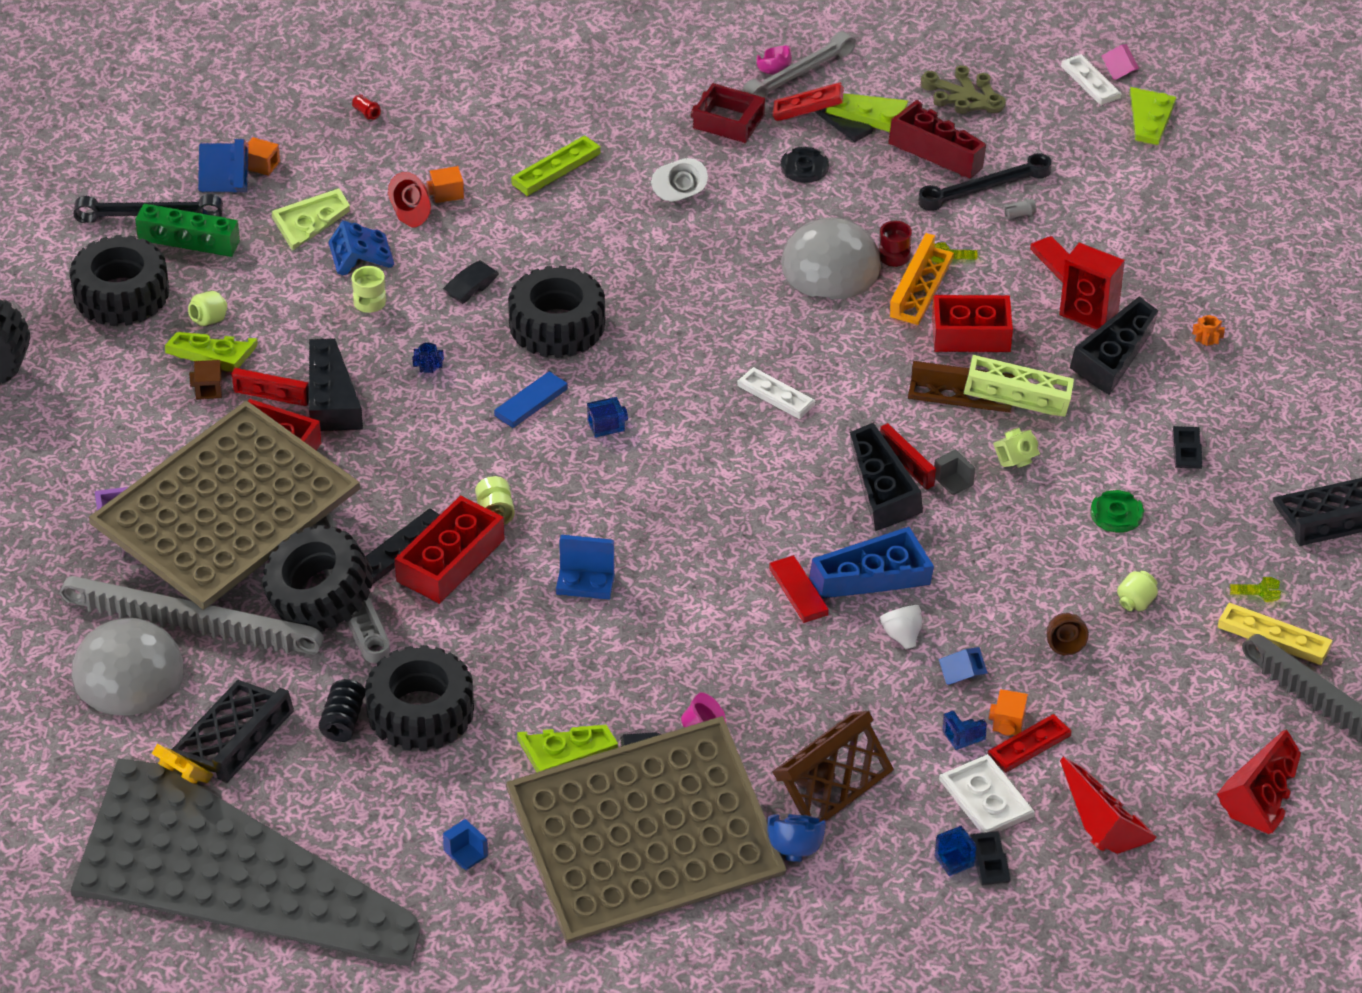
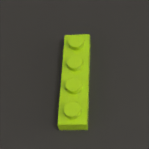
(555, 165)

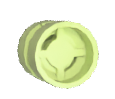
(368, 289)
(496, 496)

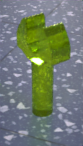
(958, 253)
(1260, 589)

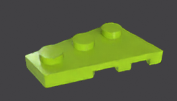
(200, 348)

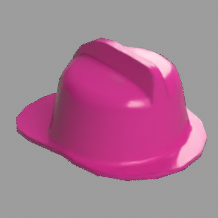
(701, 709)

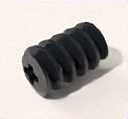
(342, 710)

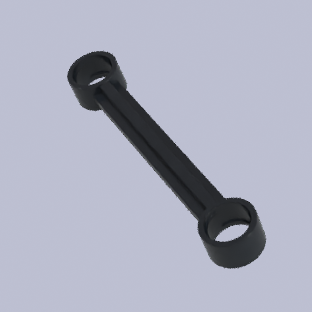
(984, 182)
(133, 208)

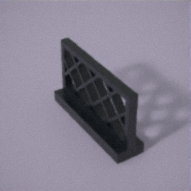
(1319, 526)
(247, 737)

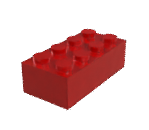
(449, 549)

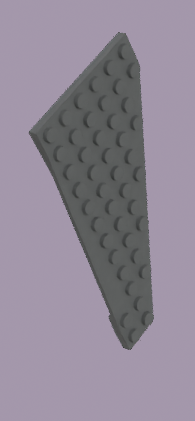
(203, 859)

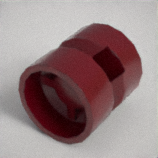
(895, 243)

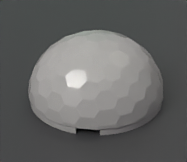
(831, 259)
(127, 667)

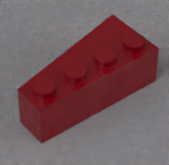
(936, 140)

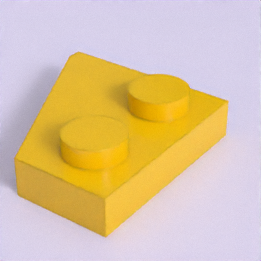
(173, 760)

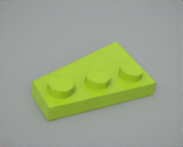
(869, 109)
(1150, 114)
(559, 748)

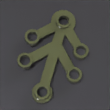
(989, 100)

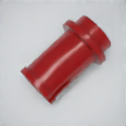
(370, 109)

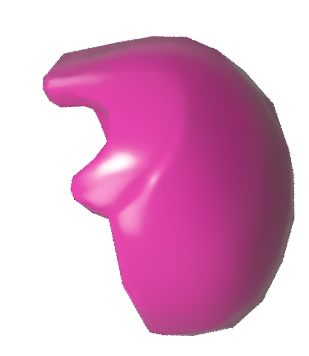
(775, 59)

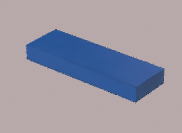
(530, 399)

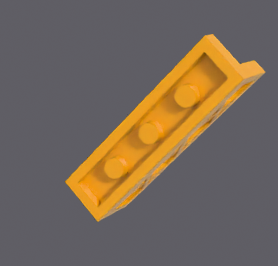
(913, 276)

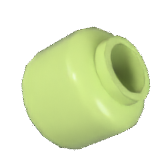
(207, 308)
(1137, 591)

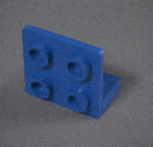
(223, 167)
(357, 242)
(586, 567)

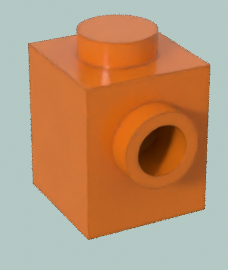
(262, 156)
(445, 184)
(1008, 712)

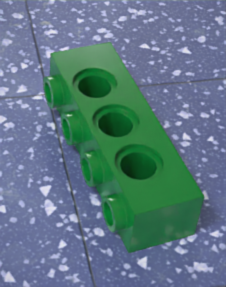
(188, 230)

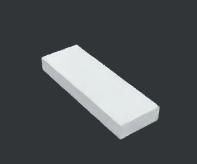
(1090, 79)
(776, 393)

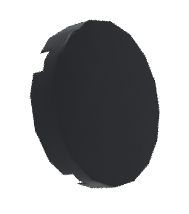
(804, 170)

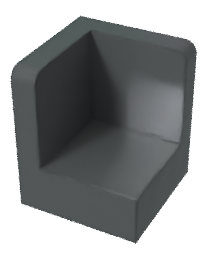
(954, 472)

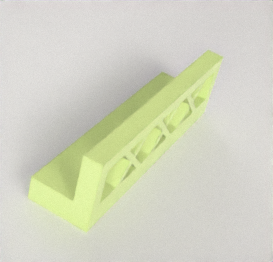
(1018, 390)

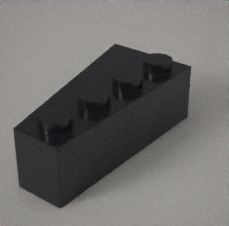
(330, 388)
(884, 479)

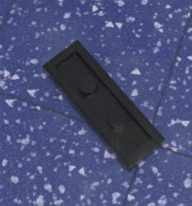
(852, 129)

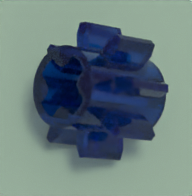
(428, 358)

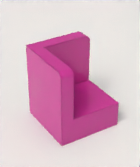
(1120, 61)

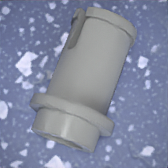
(1020, 209)

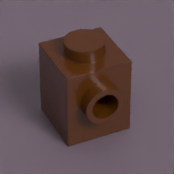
(207, 379)

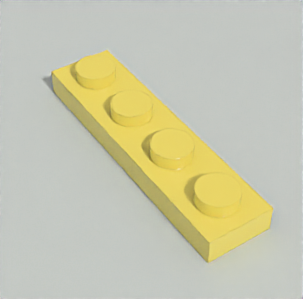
(1286, 636)

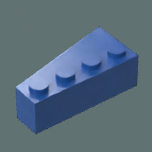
(873, 566)

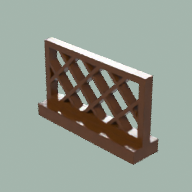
(828, 746)

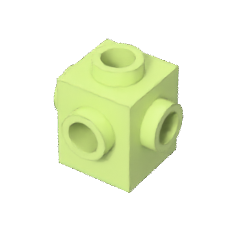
(1016, 448)

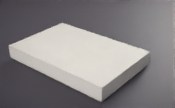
(986, 795)

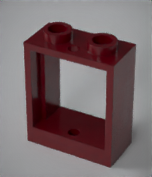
(717, 95)

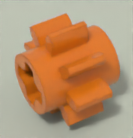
(1208, 330)

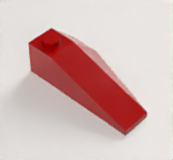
(1260, 785)
(1103, 814)

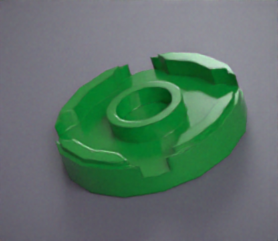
(1109, 513)

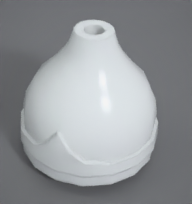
(903, 625)

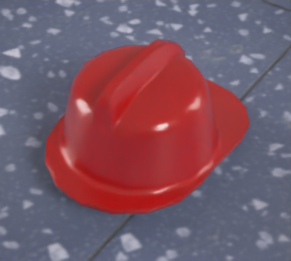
(407, 190)

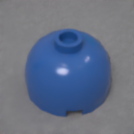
(795, 835)

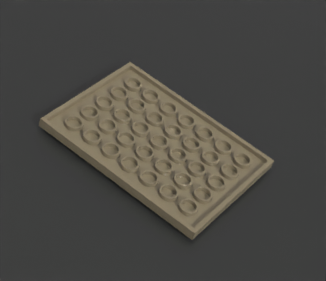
(224, 504)
(644, 829)

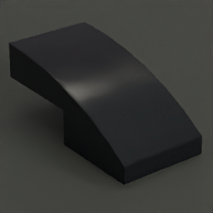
(470, 280)
(1187, 447)
(990, 859)

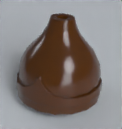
(1067, 634)

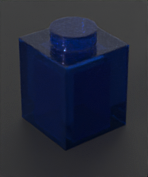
(606, 417)

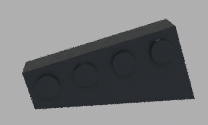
(1113, 346)

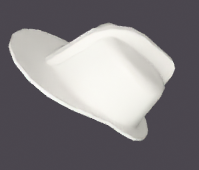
(679, 179)

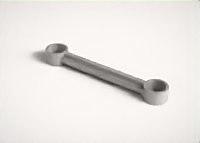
(840, 44)

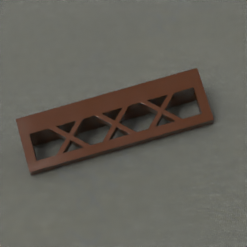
(946, 377)

